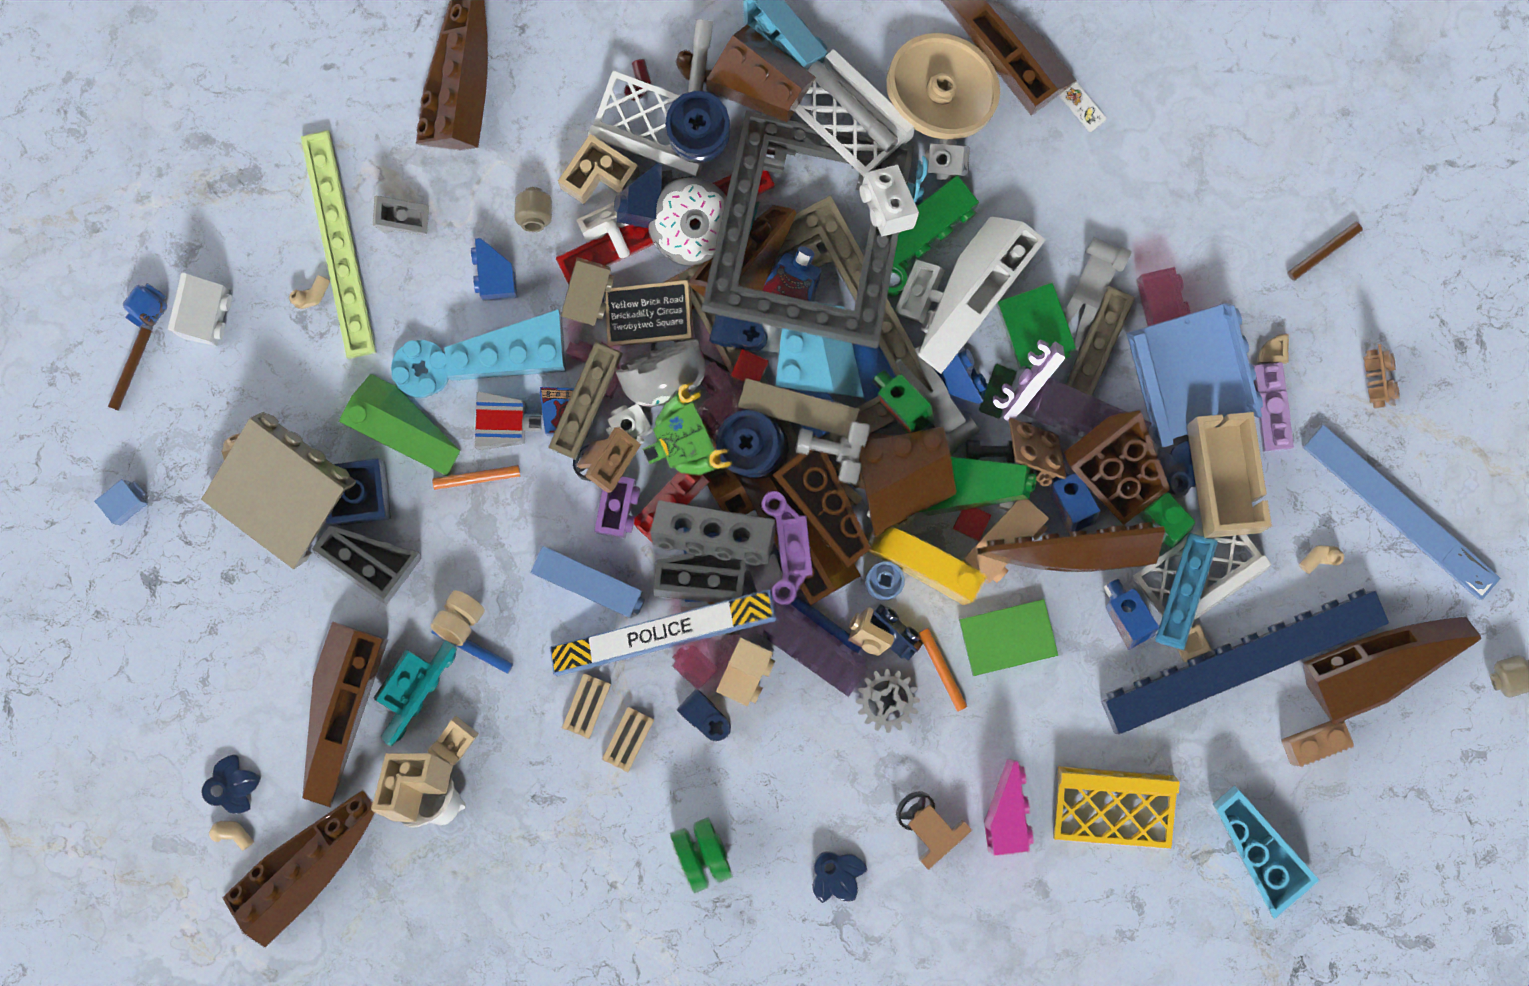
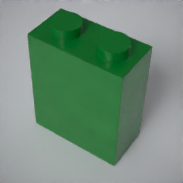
(1033, 318)

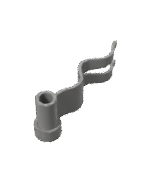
(1094, 282)
(943, 408)

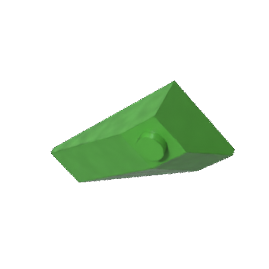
(393, 420)

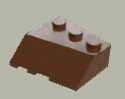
(759, 75)
(1120, 465)
(905, 475)

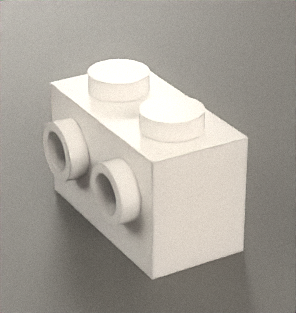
(889, 200)

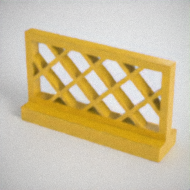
(1122, 782)

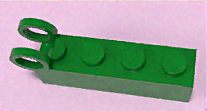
(934, 221)

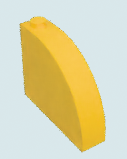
(928, 564)

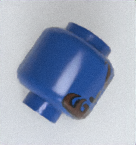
(145, 305)

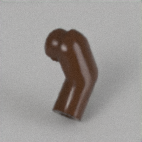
(684, 64)

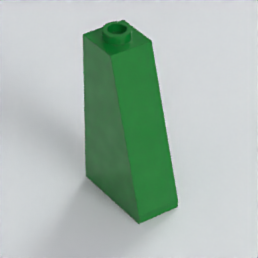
(985, 484)

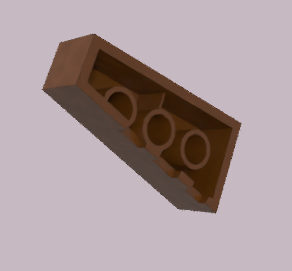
(821, 498)

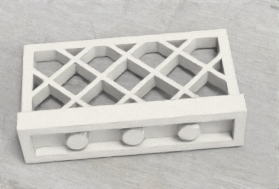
(870, 99)
(630, 141)
(1222, 587)

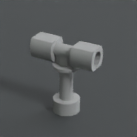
(846, 451)

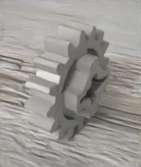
(869, 693)

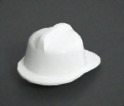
(438, 808)

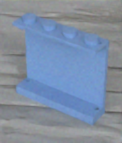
(1194, 370)

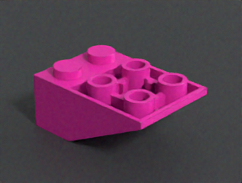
(1006, 818)

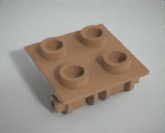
(1386, 362)
(1037, 450)

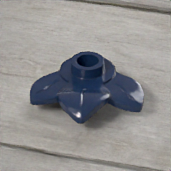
(1179, 466)
(234, 783)
(839, 880)

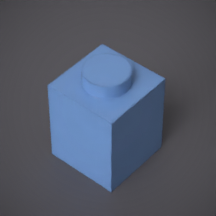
(121, 501)

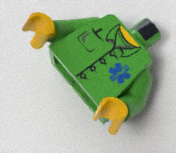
(683, 437)

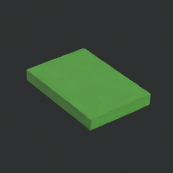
(1008, 637)

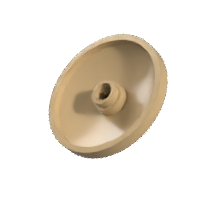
(943, 86)

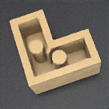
(597, 163)
(745, 671)
(404, 782)

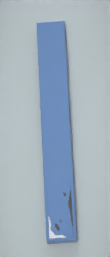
(1401, 512)

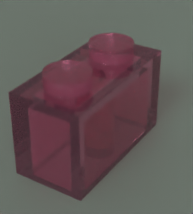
(1162, 295)
(694, 665)

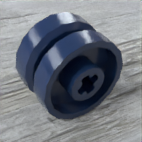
(710, 138)
(765, 435)

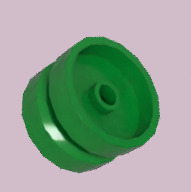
(703, 854)

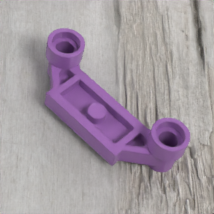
(793, 547)

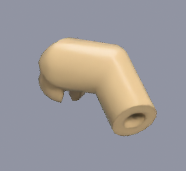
(312, 296)
(1321, 555)
(231, 830)

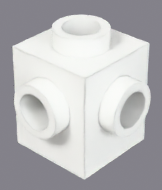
(631, 415)

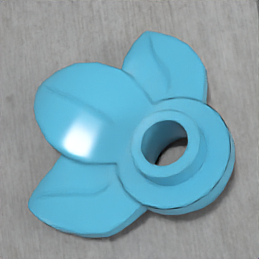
(914, 188)

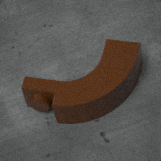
(726, 487)

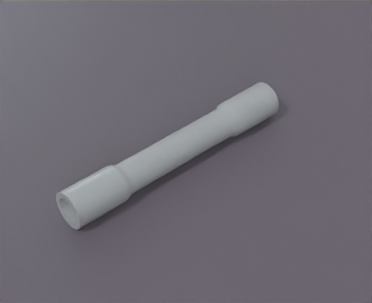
(701, 44)
(875, 129)

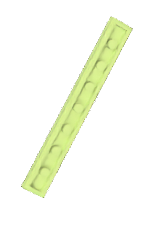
(338, 244)

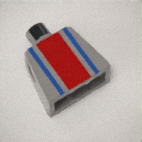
(502, 421)

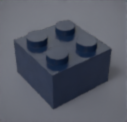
(367, 498)

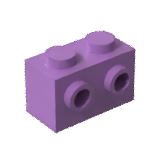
(615, 509)

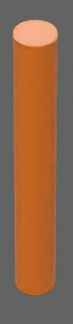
(476, 477)
(942, 669)

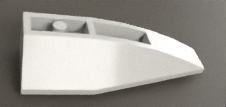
(977, 284)

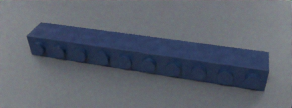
(1245, 661)

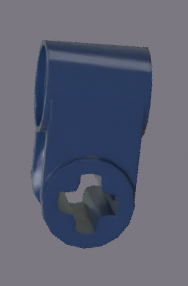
(733, 333)
(701, 712)

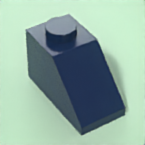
(639, 200)

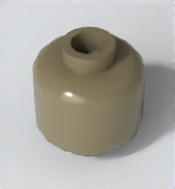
(533, 209)
(1511, 676)

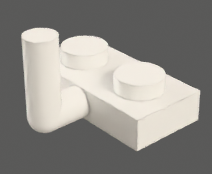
(599, 223)
(920, 291)

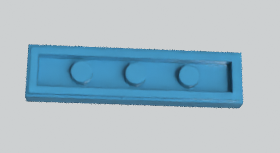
(1186, 591)

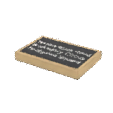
(649, 313)

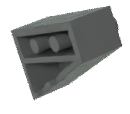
(369, 563)
(699, 578)

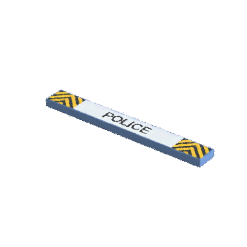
(663, 633)

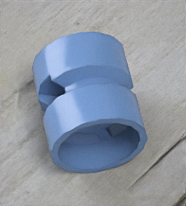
(884, 581)

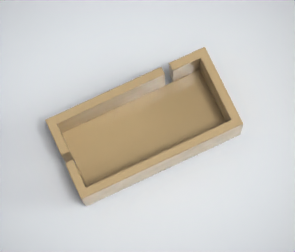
(1228, 475)

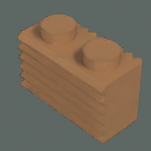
(1317, 743)

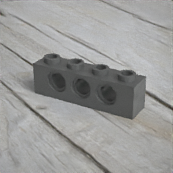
(702, 521)

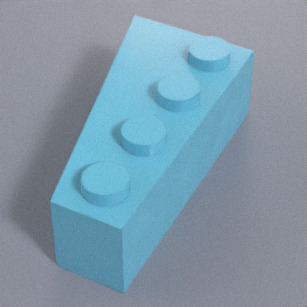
(515, 350)
(1268, 859)

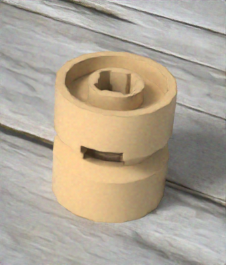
(460, 614)

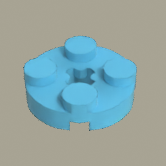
(414, 353)

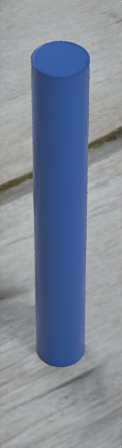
(824, 622)
(485, 655)

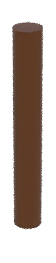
(1325, 251)
(130, 368)

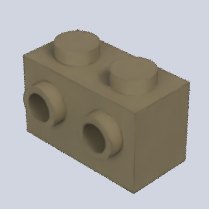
(586, 292)

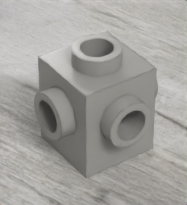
(956, 163)

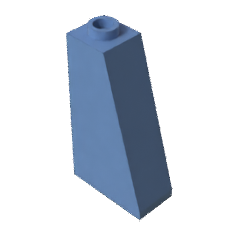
(588, 582)

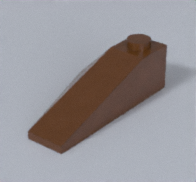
(761, 250)

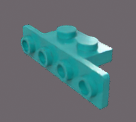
(409, 685)

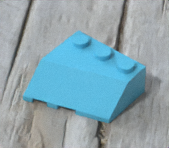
(785, 30)
(817, 364)

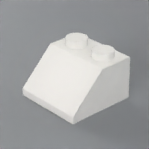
(199, 310)

